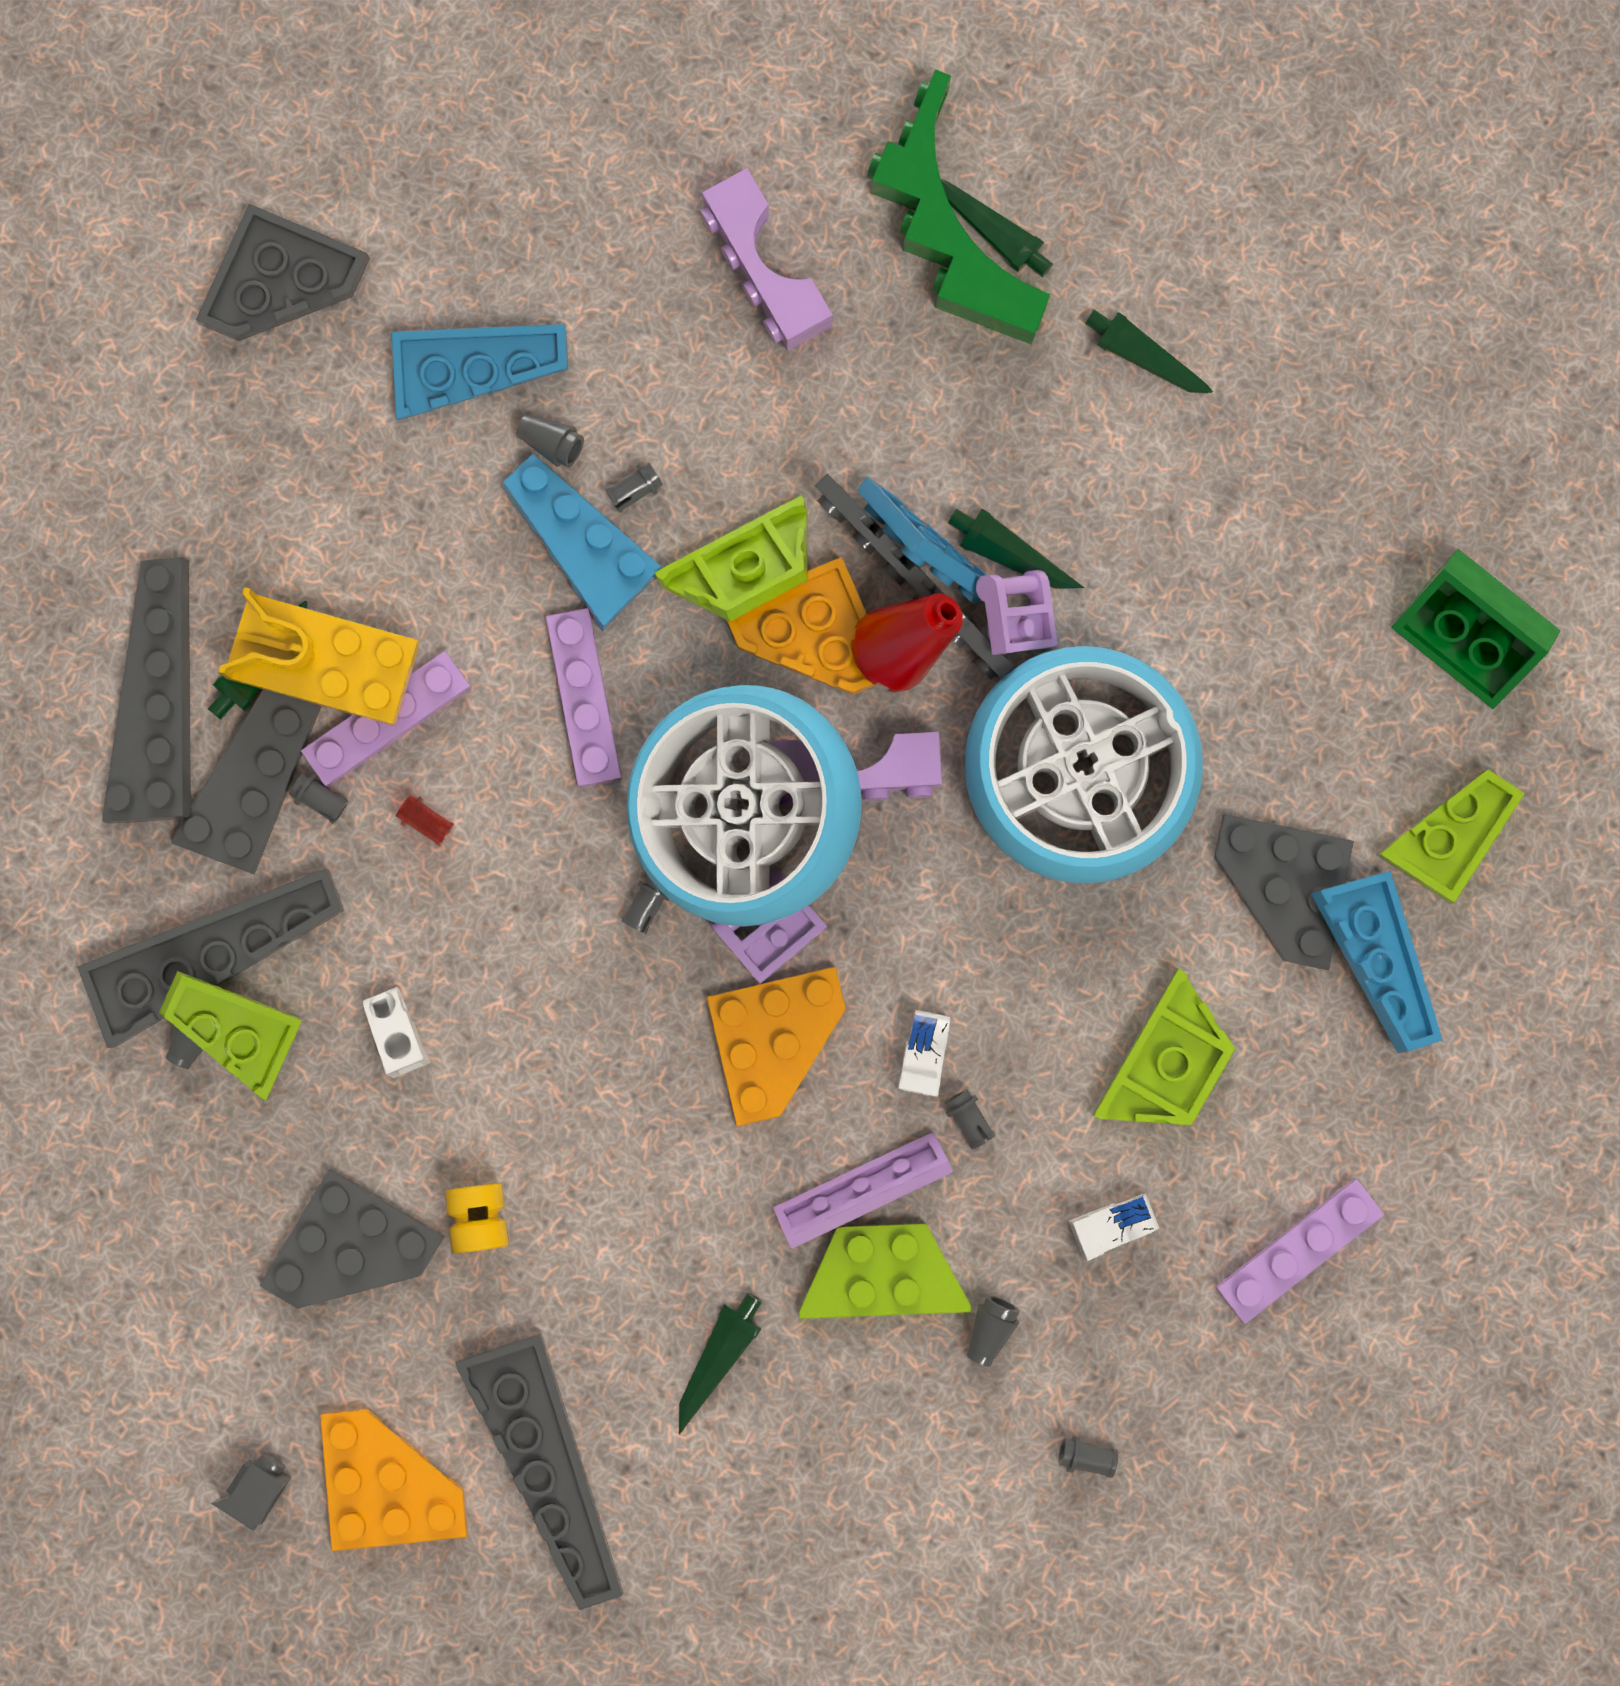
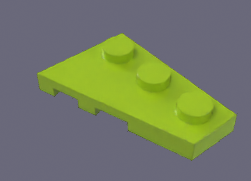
(1455, 836)
(232, 1029)

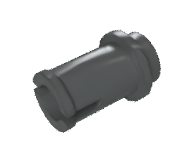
(634, 487)
(317, 797)
(644, 906)
(969, 1118)
(1087, 1457)

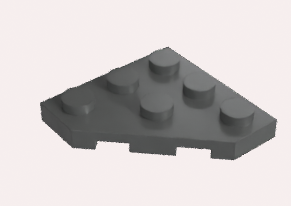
(277, 275)
(1275, 875)
(348, 1246)

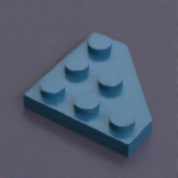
(920, 540)

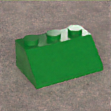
(1476, 629)

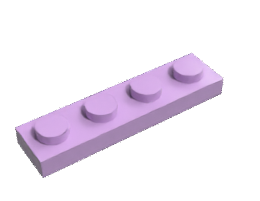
(583, 697)
(361, 738)
(862, 1190)
(1299, 1251)

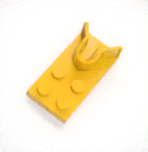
(321, 659)

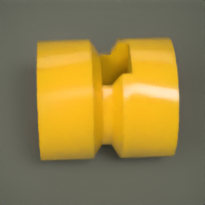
(478, 1233)

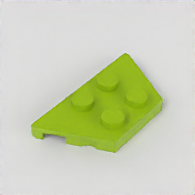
(745, 565)
(1170, 1061)
(882, 1274)

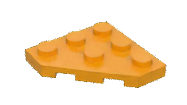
(809, 629)
(773, 1037)
(384, 1487)

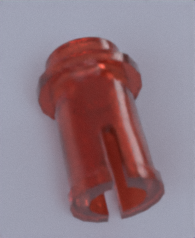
(424, 819)

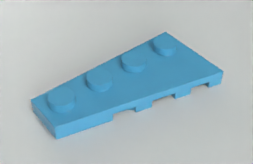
(463, 364)
(590, 550)
(1380, 951)

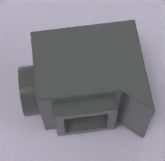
(254, 1491)

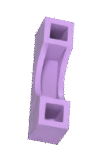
(792, 305)
(908, 766)

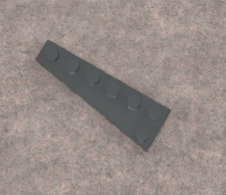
(901, 569)
(152, 732)
(250, 783)
(134, 981)
(532, 1430)

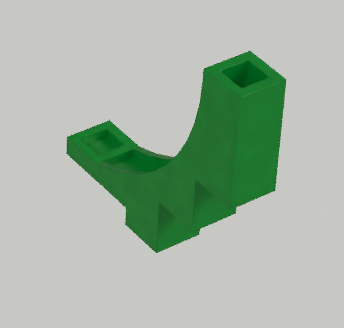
(974, 283)

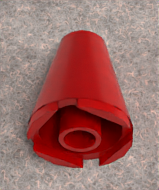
(905, 640)

